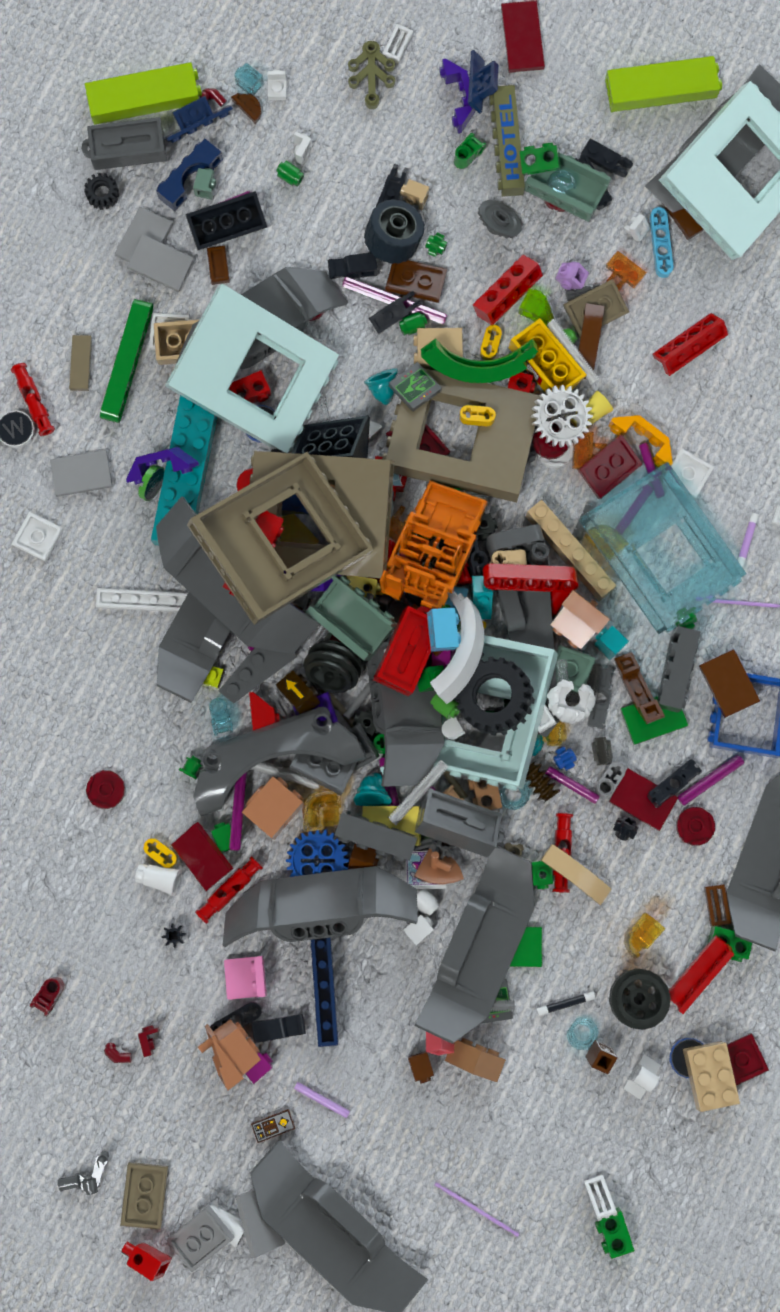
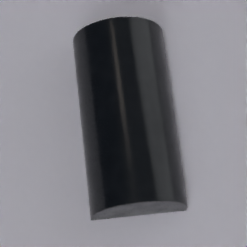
(226, 220)

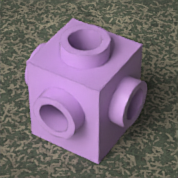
(572, 275)

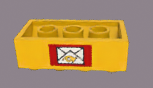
(552, 362)

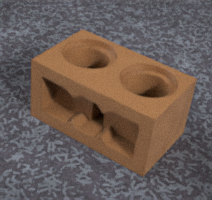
(489, 791)

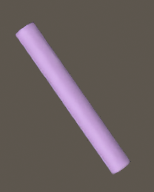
(322, 1100)

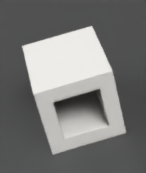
(419, 931)

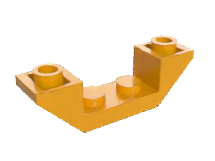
(621, 425)

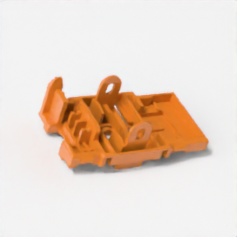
(441, 514)

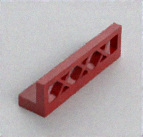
(693, 344)
(700, 973)

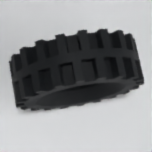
(515, 710)

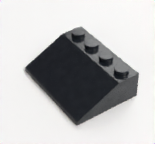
(335, 438)

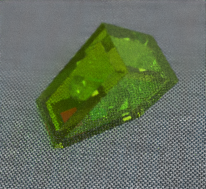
(536, 306)

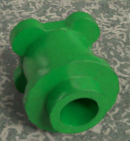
(191, 766)

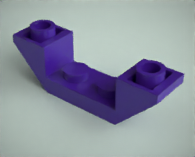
(453, 73)
(179, 459)

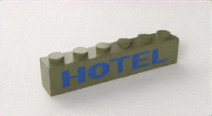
(507, 141)

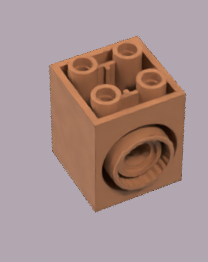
(273, 806)

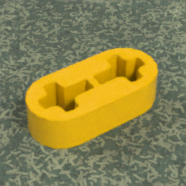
(486, 341)
(477, 415)
(157, 856)

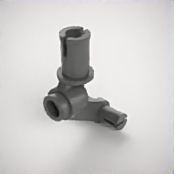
(89, 1182)

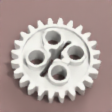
(566, 432)

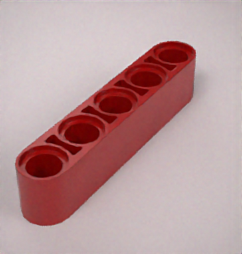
(530, 577)

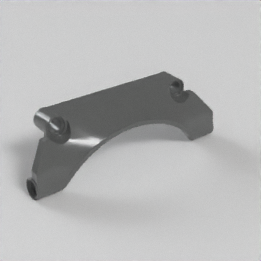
(290, 736)

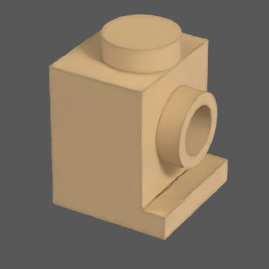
(415, 193)

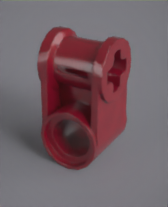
(45, 998)

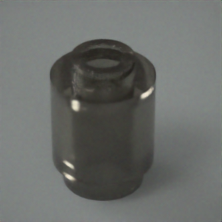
(602, 751)

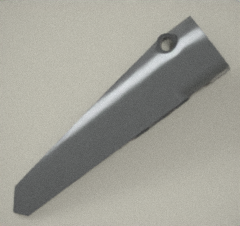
(526, 613)

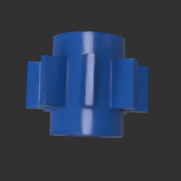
(565, 758)

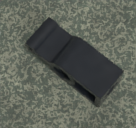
(353, 266)
(476, 568)
(278, 1028)

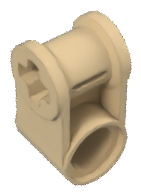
(509, 557)

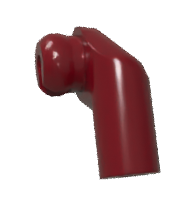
(214, 94)
(116, 1057)

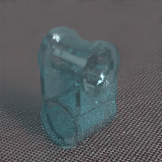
(220, 718)

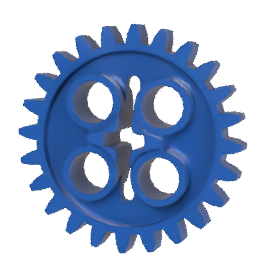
(317, 842)

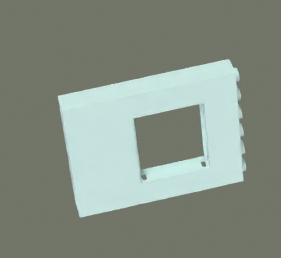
(710, 189)
(219, 350)
(488, 764)

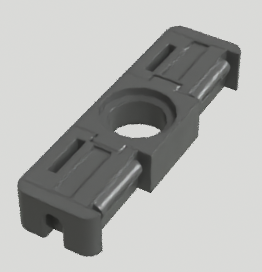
(597, 718)

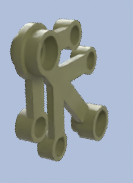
(370, 71)

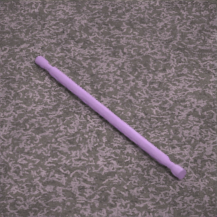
(746, 603)
(476, 1209)

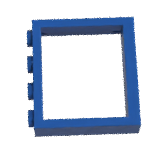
(715, 718)

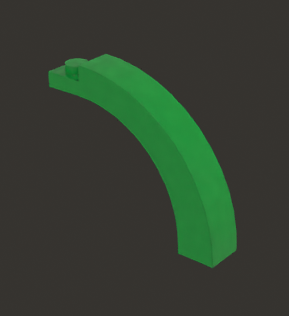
(474, 370)

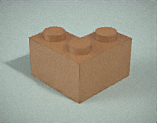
(476, 1059)

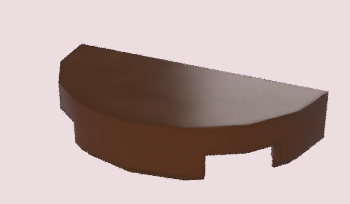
(249, 105)

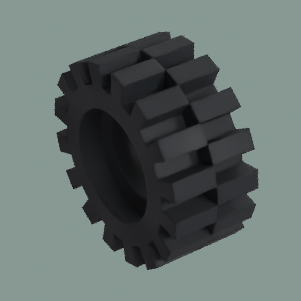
(96, 182)

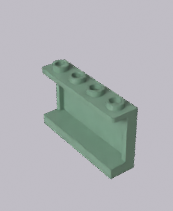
(579, 201)
(353, 618)

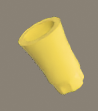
(600, 408)

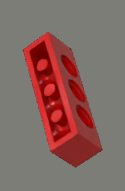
(507, 290)

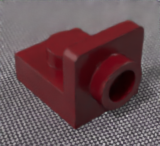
(147, 1043)

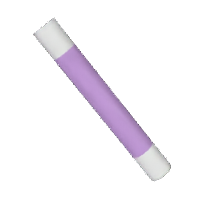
(747, 539)

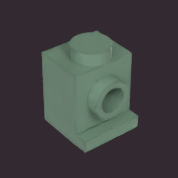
(204, 183)

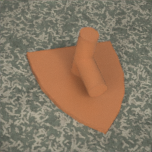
(438, 871)

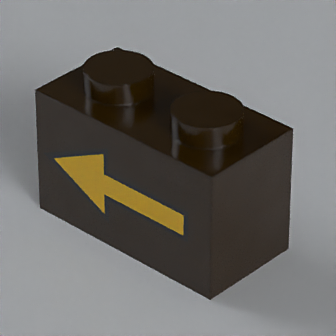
(298, 694)

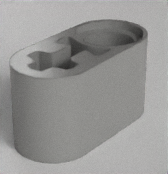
(608, 772)

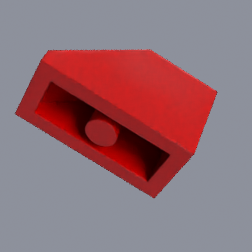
(261, 712)

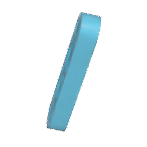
(661, 242)

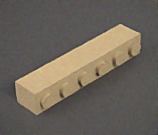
(571, 551)

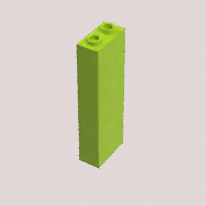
(663, 83)
(142, 93)

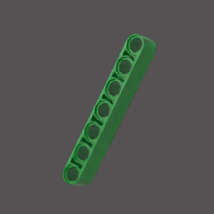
(126, 361)

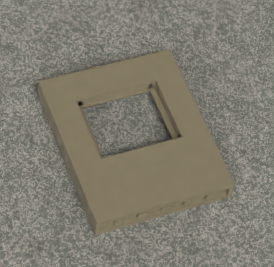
(498, 449)
(362, 486)
(248, 558)

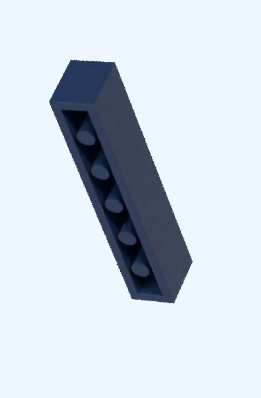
(324, 992)

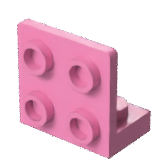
(245, 977)

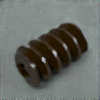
(540, 782)

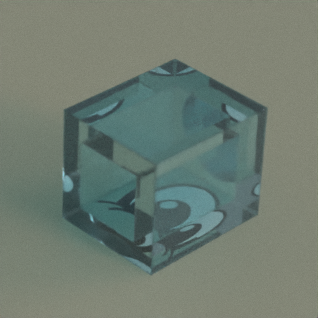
(248, 79)

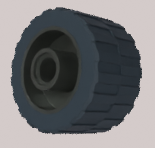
(394, 231)

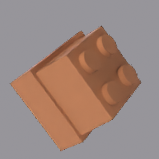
(579, 620)
(231, 1051)

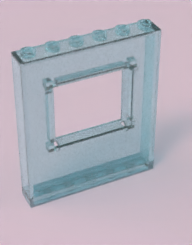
(640, 515)

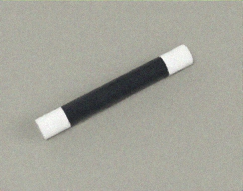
(565, 1003)

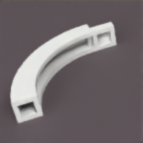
(468, 654)

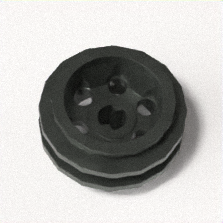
(332, 666)
(660, 998)

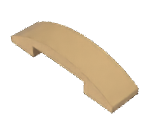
(576, 874)

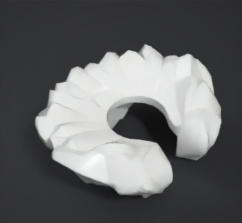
(566, 713)

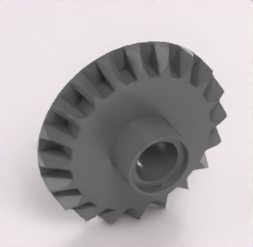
(499, 219)

